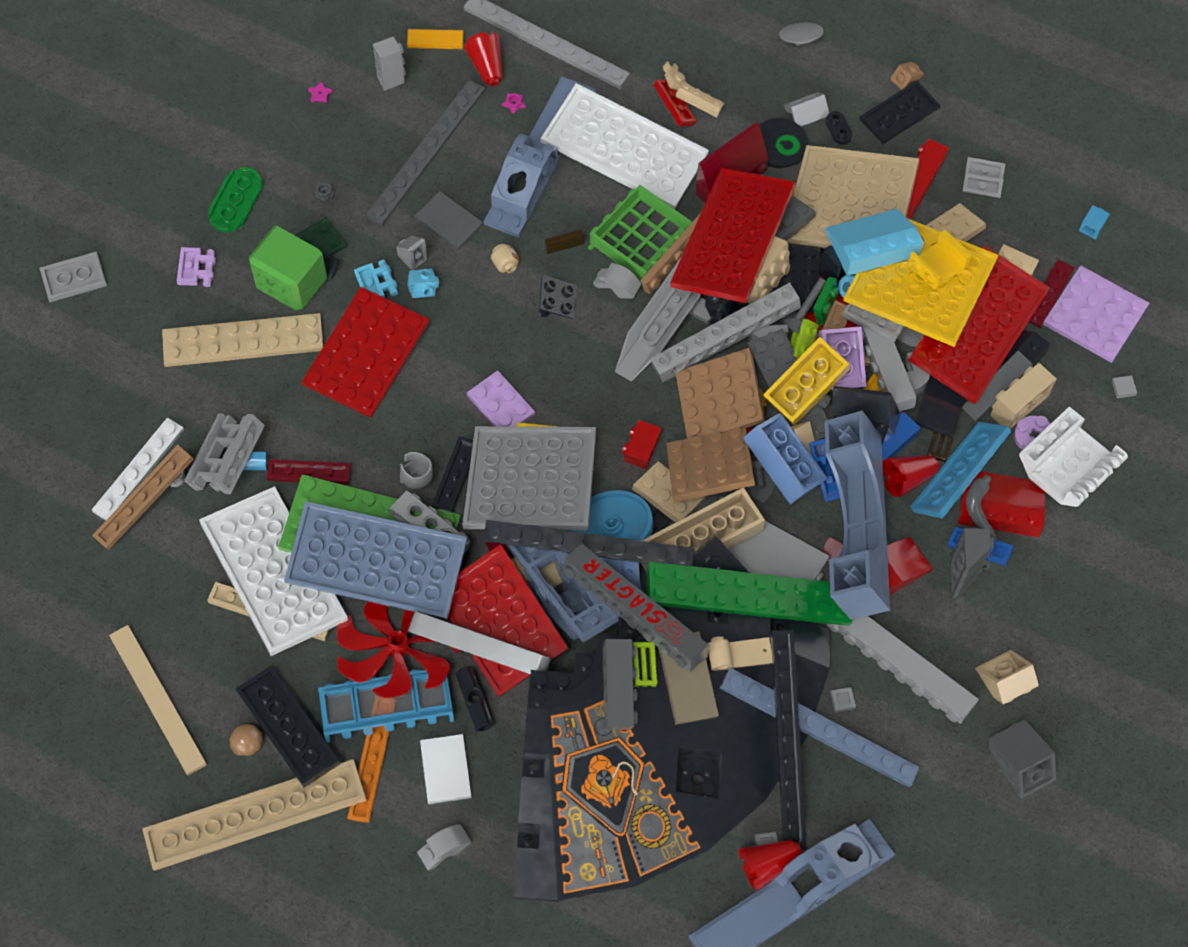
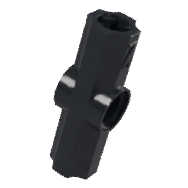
(477, 710)

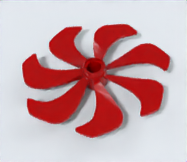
(400, 681)

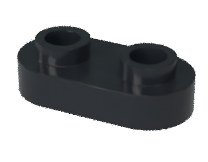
(837, 127)

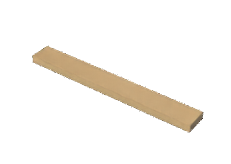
(158, 700)

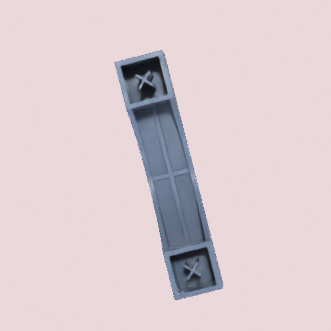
(861, 571)

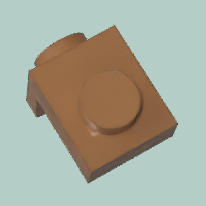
(905, 74)

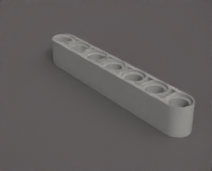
(477, 644)

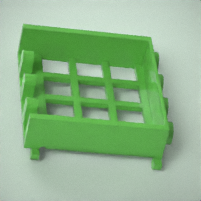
(621, 210)

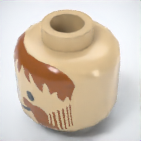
(505, 258)

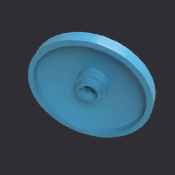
(619, 516)

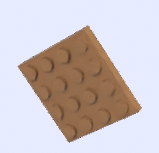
(720, 395)
(709, 464)

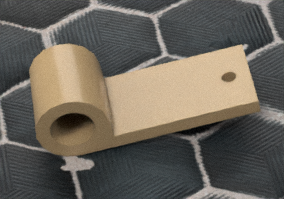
(739, 654)

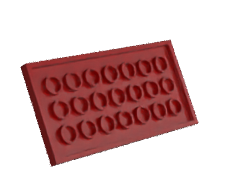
(733, 235)
(989, 334)

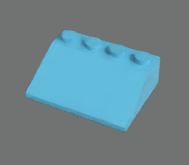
(874, 241)

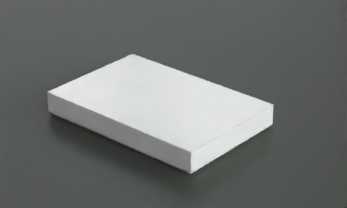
(445, 769)

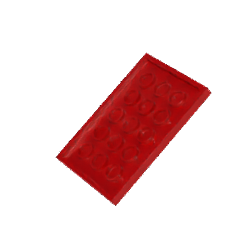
(365, 352)
(499, 604)

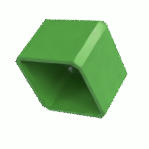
(287, 268)

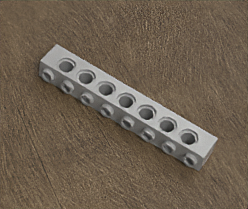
(726, 332)

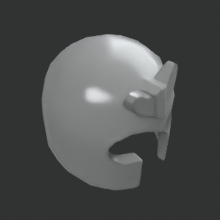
(417, 472)

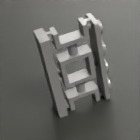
(240, 442)

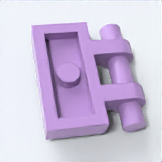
(190, 264)

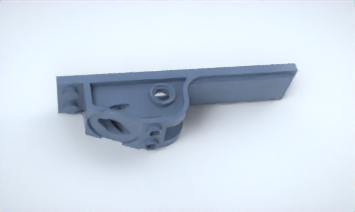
(537, 160)
(592, 615)
(779, 902)

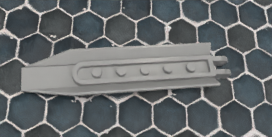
(654, 327)

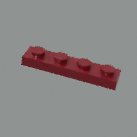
(1056, 282)
(293, 470)

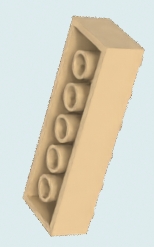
(730, 519)

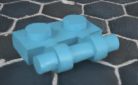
(368, 278)

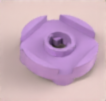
(1025, 428)

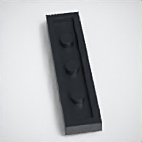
(454, 475)

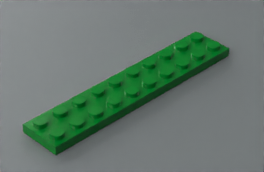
(743, 593)

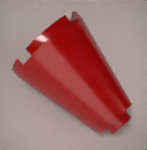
(486, 56)
(908, 472)
(767, 861)

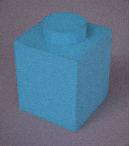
(1094, 222)

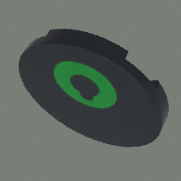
(784, 142)

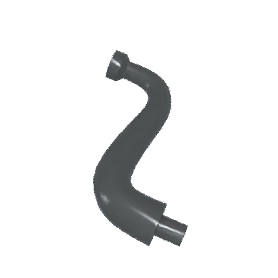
(973, 503)

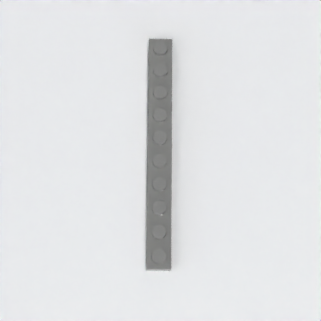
(548, 42)

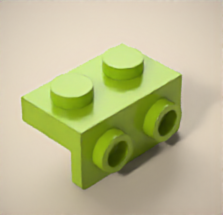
(805, 338)

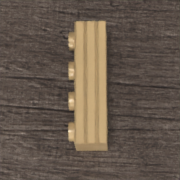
(699, 99)

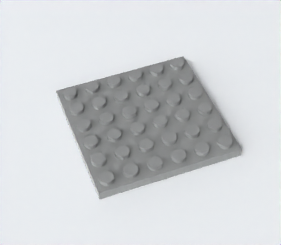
(531, 477)

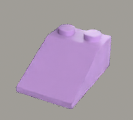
(849, 345)

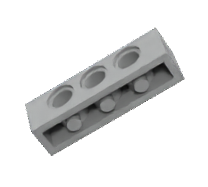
(411, 502)

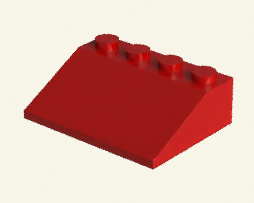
(1009, 505)

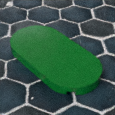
(235, 199)

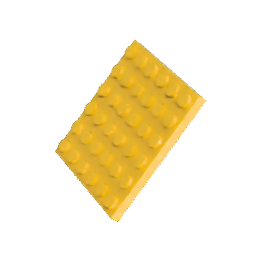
(907, 300)

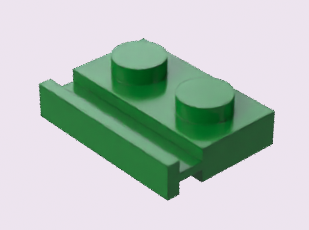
(825, 301)

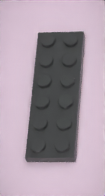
(773, 357)

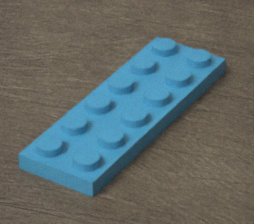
(960, 469)

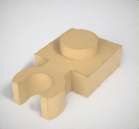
(672, 76)

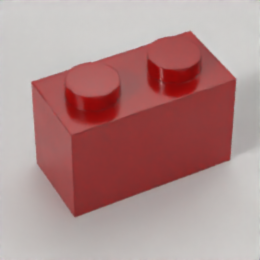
(642, 444)

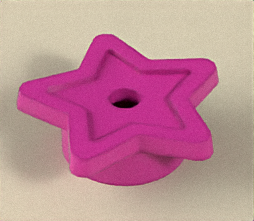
(319, 97)
(514, 98)

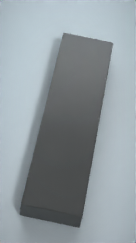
(1002, 379)

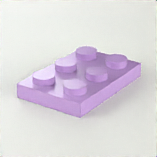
(500, 402)

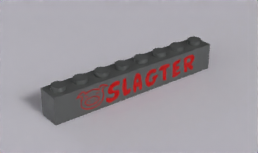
(636, 608)

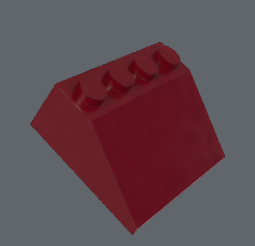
(742, 153)

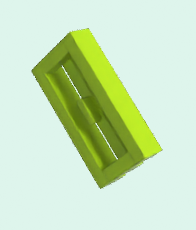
(644, 682)

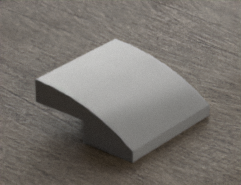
(983, 177)

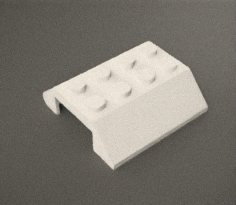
(1069, 460)

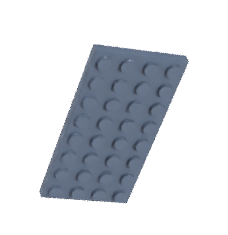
(376, 560)

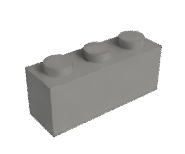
(389, 63)

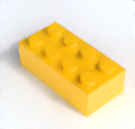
(807, 381)

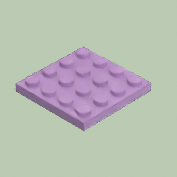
(1096, 314)

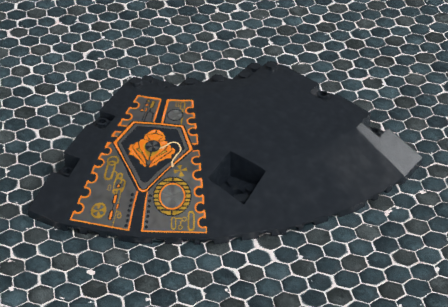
(623, 801)

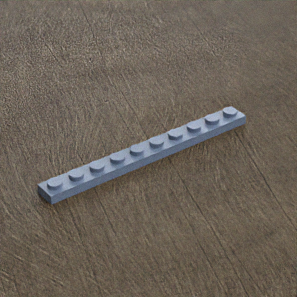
(823, 730)

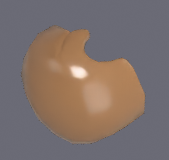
(246, 740)

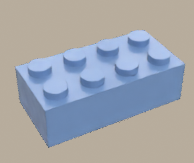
(785, 458)

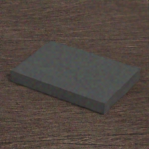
(449, 220)

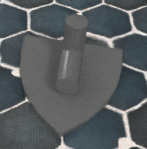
(763, 483)

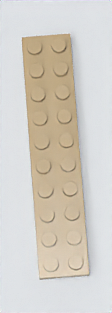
(251, 816)

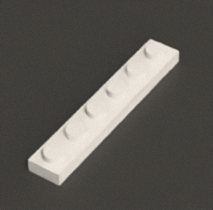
(138, 468)

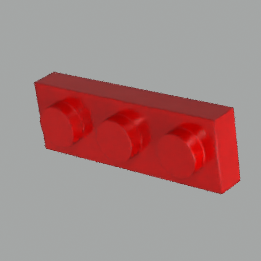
(675, 105)

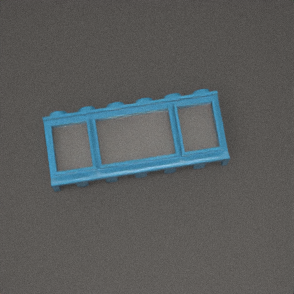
(356, 707)

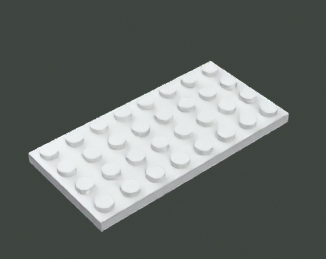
(624, 145)
(247, 546)

